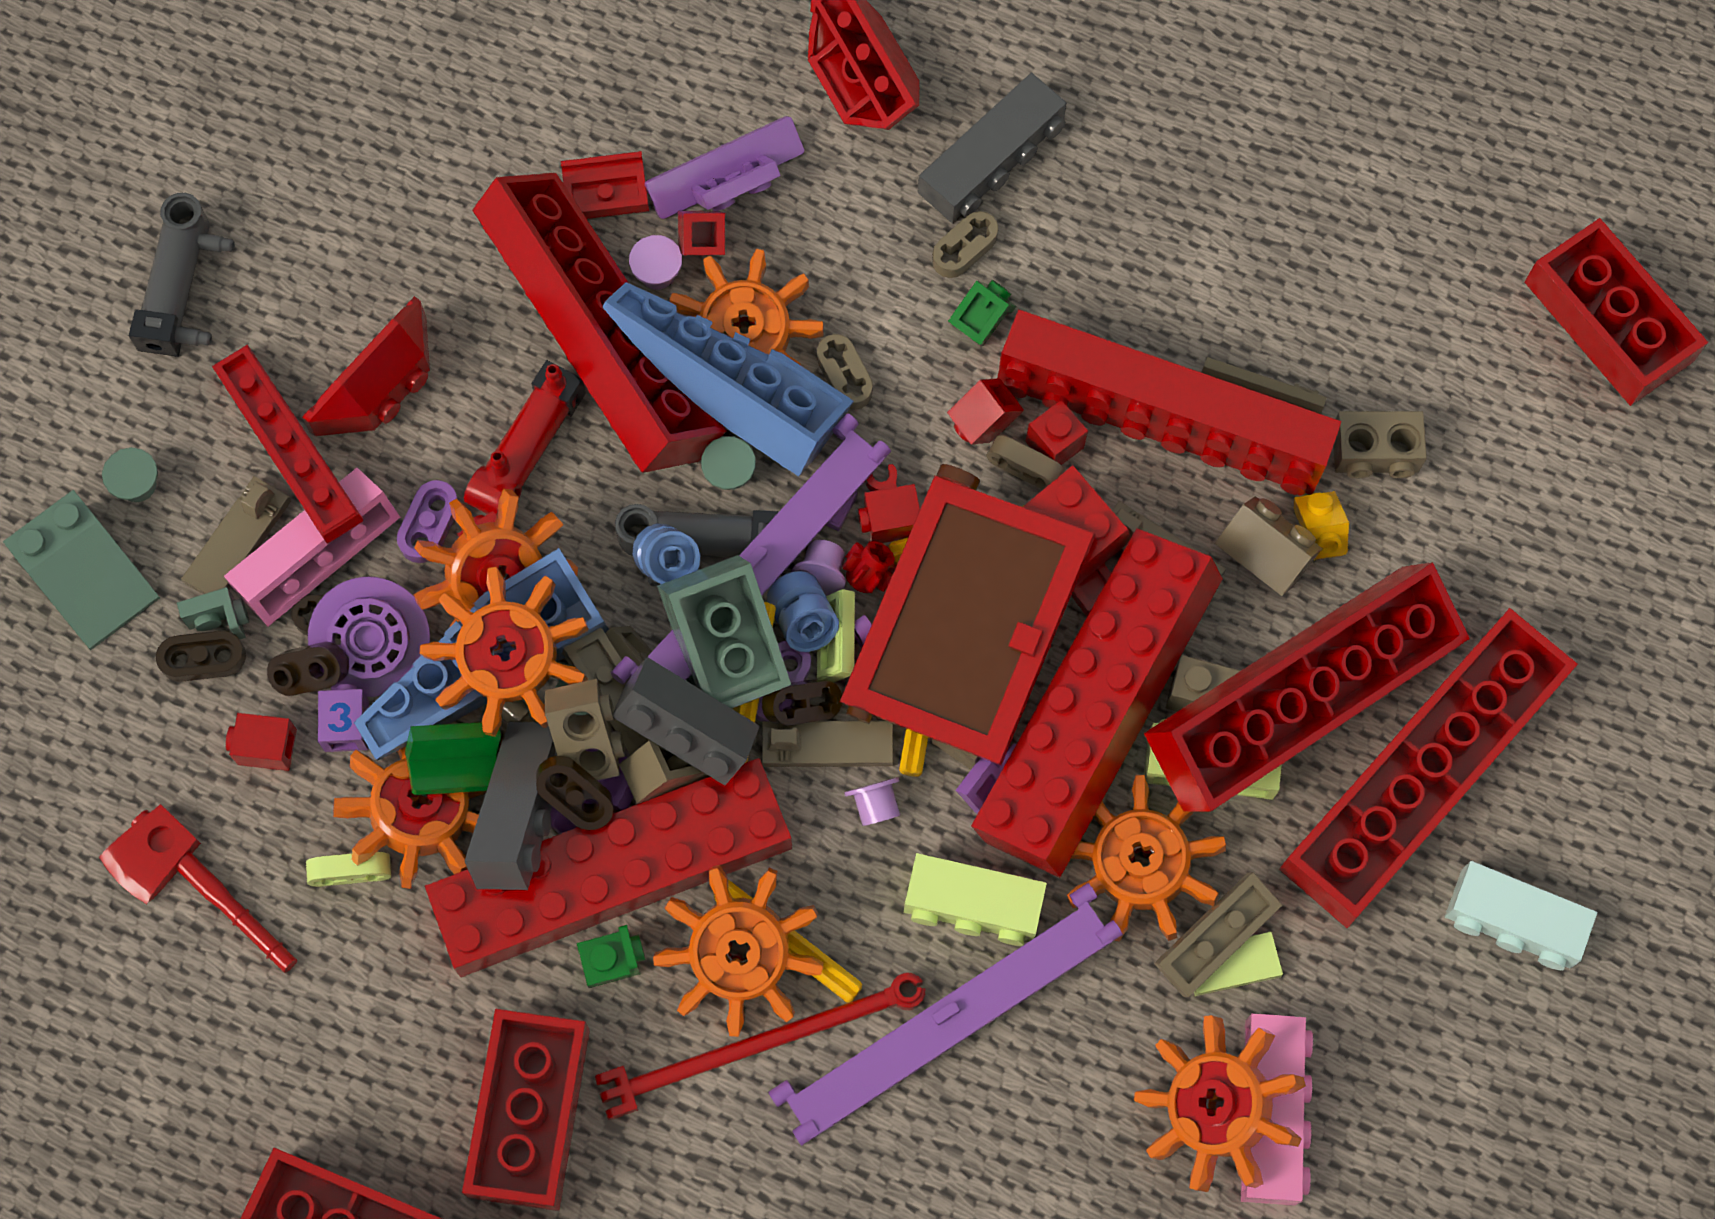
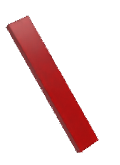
(288, 444)

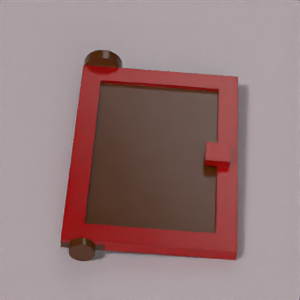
(967, 618)

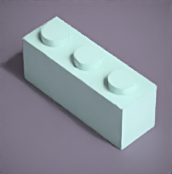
(1520, 916)

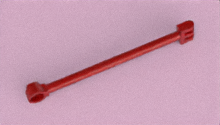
(627, 1088)

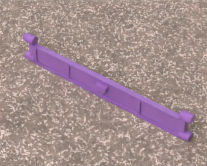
(791, 528)
(949, 1020)

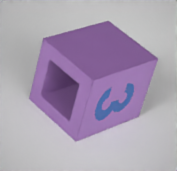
(336, 718)

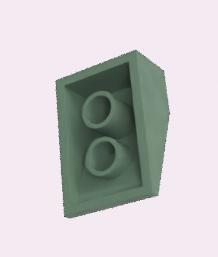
(81, 569)
(725, 632)

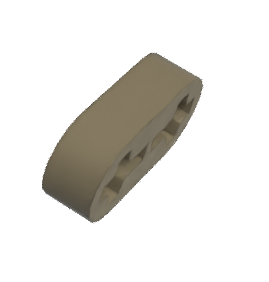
(959, 237)
(852, 367)
(1024, 462)

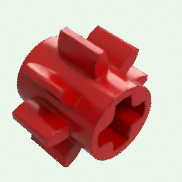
(869, 566)

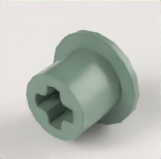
(728, 463)
(130, 474)

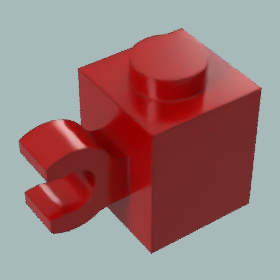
(888, 509)

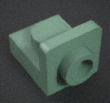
(209, 609)

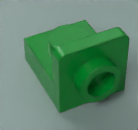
(982, 311)
(611, 957)

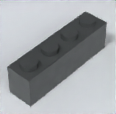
(992, 148)
(513, 813)

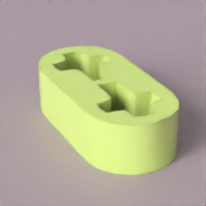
(342, 870)

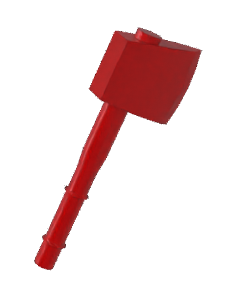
(158, 849)

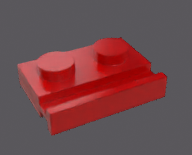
(607, 184)

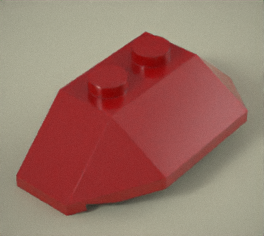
(861, 64)
(377, 378)

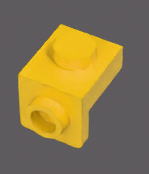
(1326, 520)

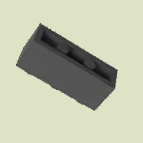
(686, 721)

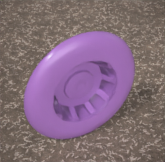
(369, 635)

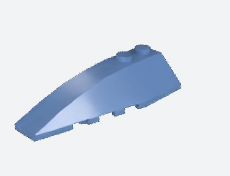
(751, 393)
(413, 697)

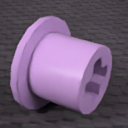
(655, 261)
(824, 562)
(876, 801)

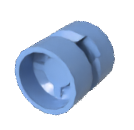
(665, 553)
(803, 611)

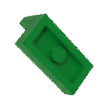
(450, 758)

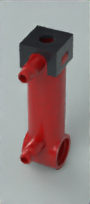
(553, 398)

